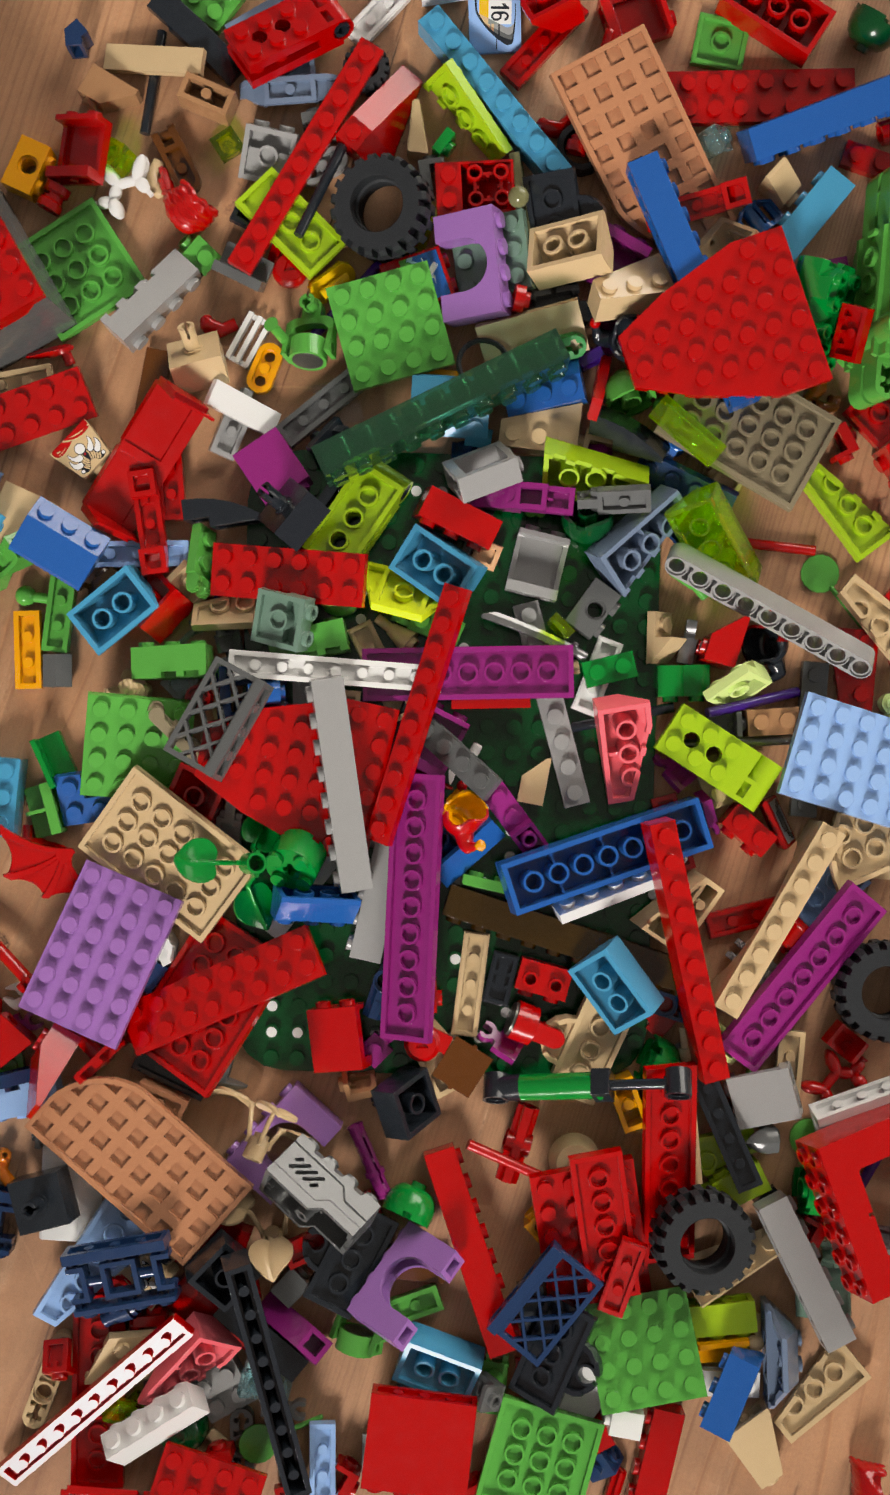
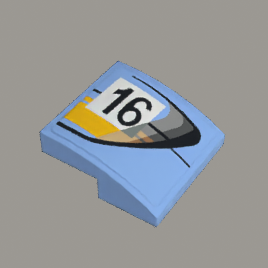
(495, 26)

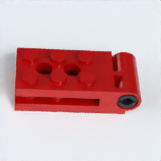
(286, 37)

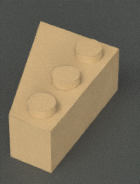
(628, 289)
(528, 431)
(704, 897)

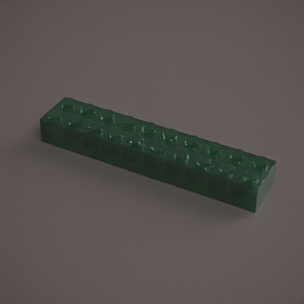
(442, 408)

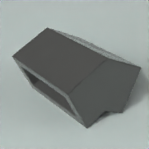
(57, 670)

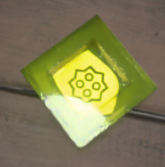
(227, 144)

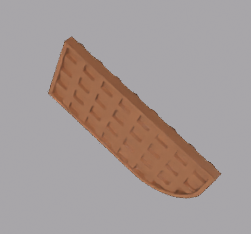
(629, 109)
(141, 1159)

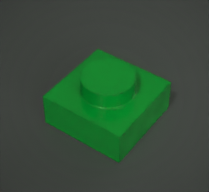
(445, 144)

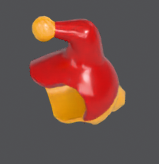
(463, 816)

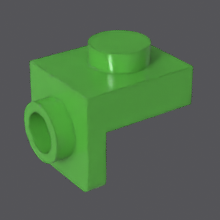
(198, 252)

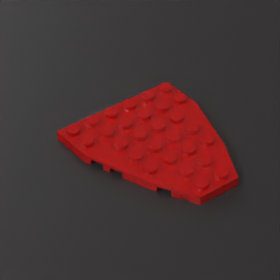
(730, 328)
(277, 766)

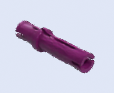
(373, 1170)

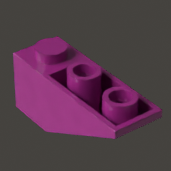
(295, 1329)

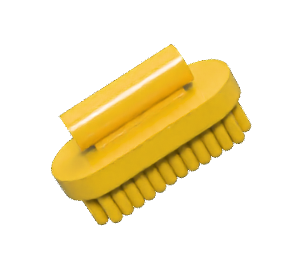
(335, 275)

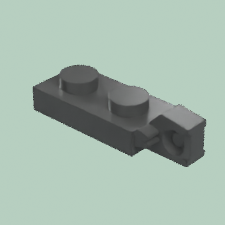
(616, 499)

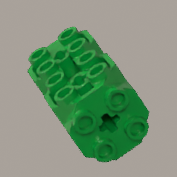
(826, 289)

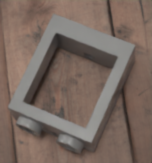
(483, 471)

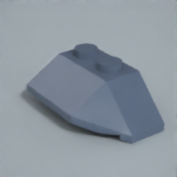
(781, 1358)

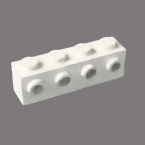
(154, 1423)

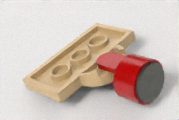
(566, 1040)

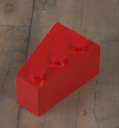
(456, 519)

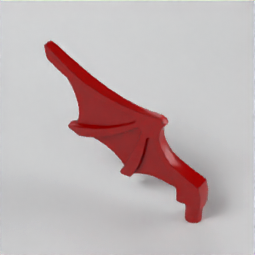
(40, 864)

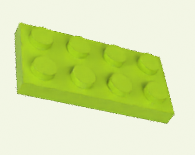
(319, 242)

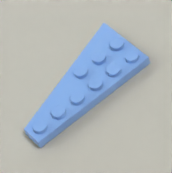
(104, 1225)

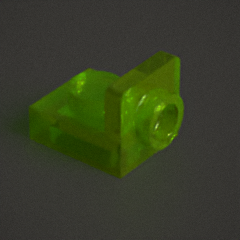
(120, 158)
(122, 1408)

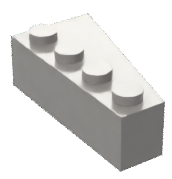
(152, 301)

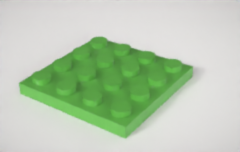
(86, 264)
(390, 326)
(123, 736)
(648, 1353)
(539, 1451)

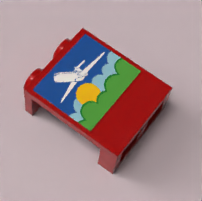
(438, 265)

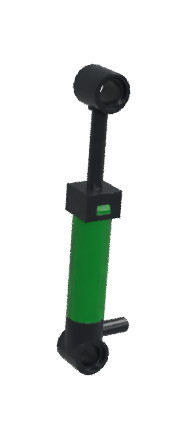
(596, 1085)

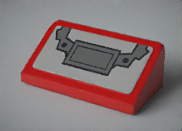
(777, 822)

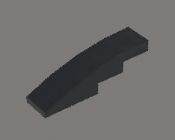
(195, 33)
(288, 1358)

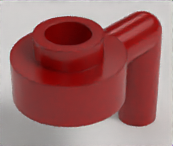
(521, 298)

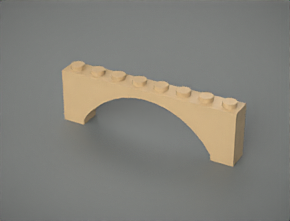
(811, 858)

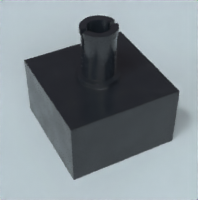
(291, 512)
(406, 1102)
(43, 1200)
(207, 1273)

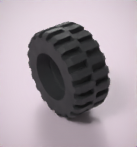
(355, 191)
(848, 990)
(725, 1263)

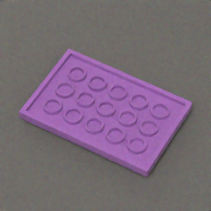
(101, 954)

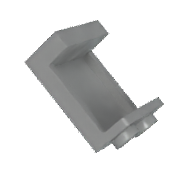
(537, 563)
(764, 1096)

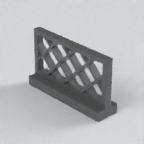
(239, 725)

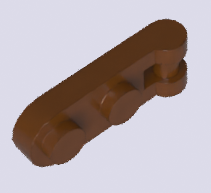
(177, 157)

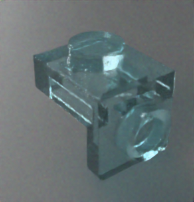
(715, 140)

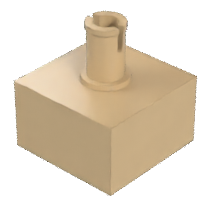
(196, 359)

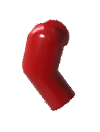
(553, 128)
(209, 324)

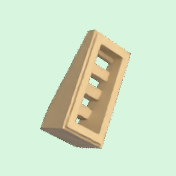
(417, 141)

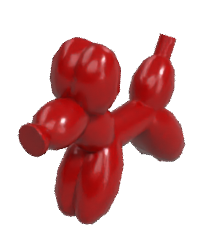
(836, 1071)

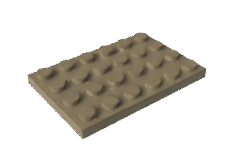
(768, 443)

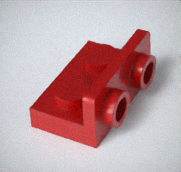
(851, 333)

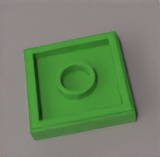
(718, 44)

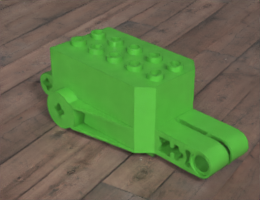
(871, 379)

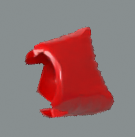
(866, 1477)

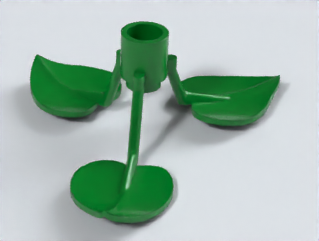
(198, 860)

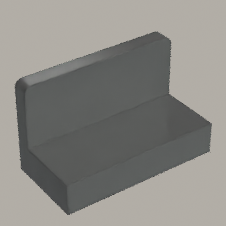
(257, 280)

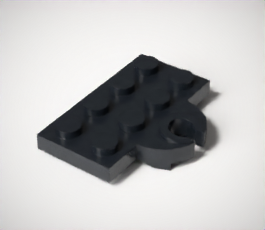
(557, 197)
(342, 1276)
(563, 1365)

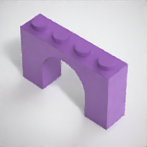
(491, 296)
(311, 1115)
(410, 1250)

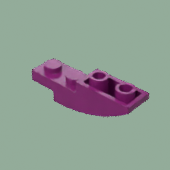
(530, 498)
(515, 819)

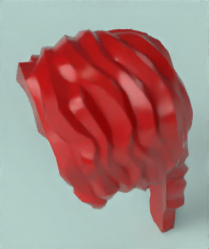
(184, 207)

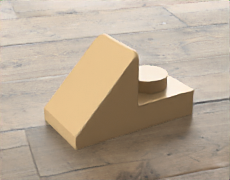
(660, 644)

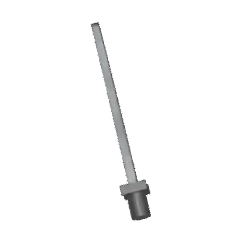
(533, 632)

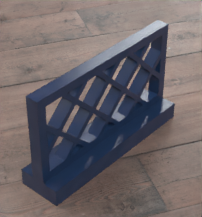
(523, 1294)

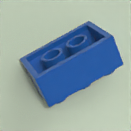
(561, 393)
(59, 543)
(456, 862)
(313, 906)
(730, 1391)

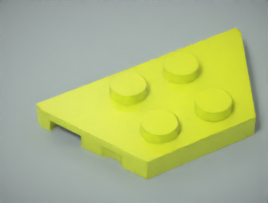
(395, 595)

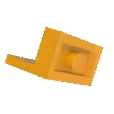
(713, 1350)

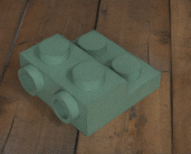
(284, 620)

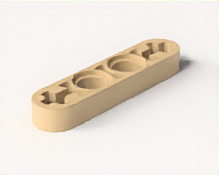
(35, 1397)

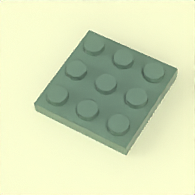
(471, 259)

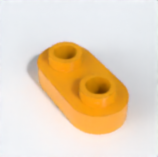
(263, 369)

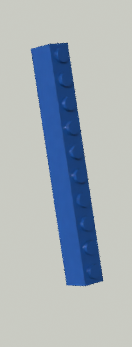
(670, 227)

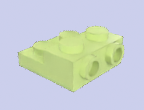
(740, 684)

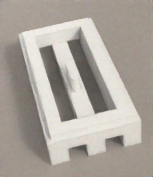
(239, 336)

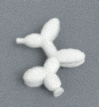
(138, 178)

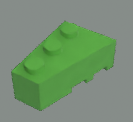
(329, 639)
(171, 660)

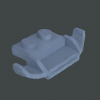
(294, 87)

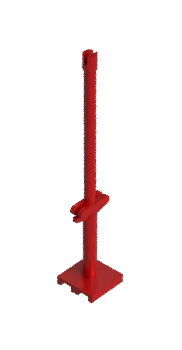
(98, 1055)

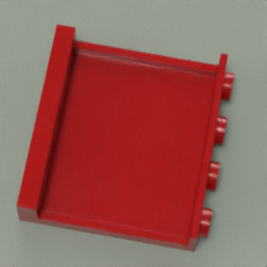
(418, 1441)

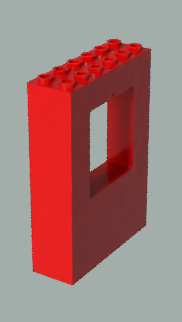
(833, 1174)

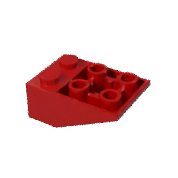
(473, 185)

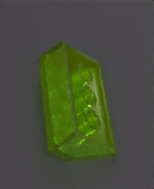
(710, 526)

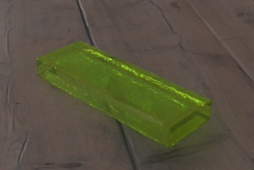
(687, 431)

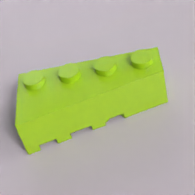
(584, 468)

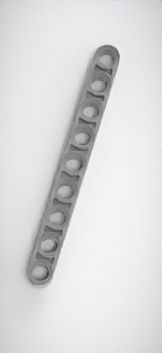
(807, 632)

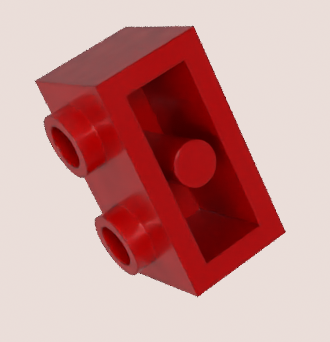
(749, 831)
(542, 979)

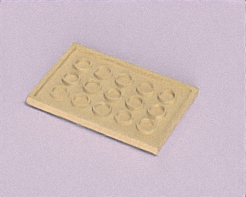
(142, 834)

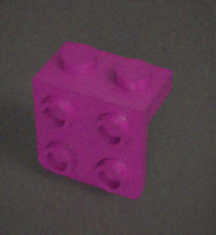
(626, 248)

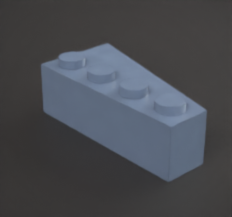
(633, 542)

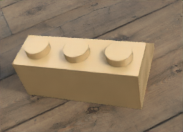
(570, 250)

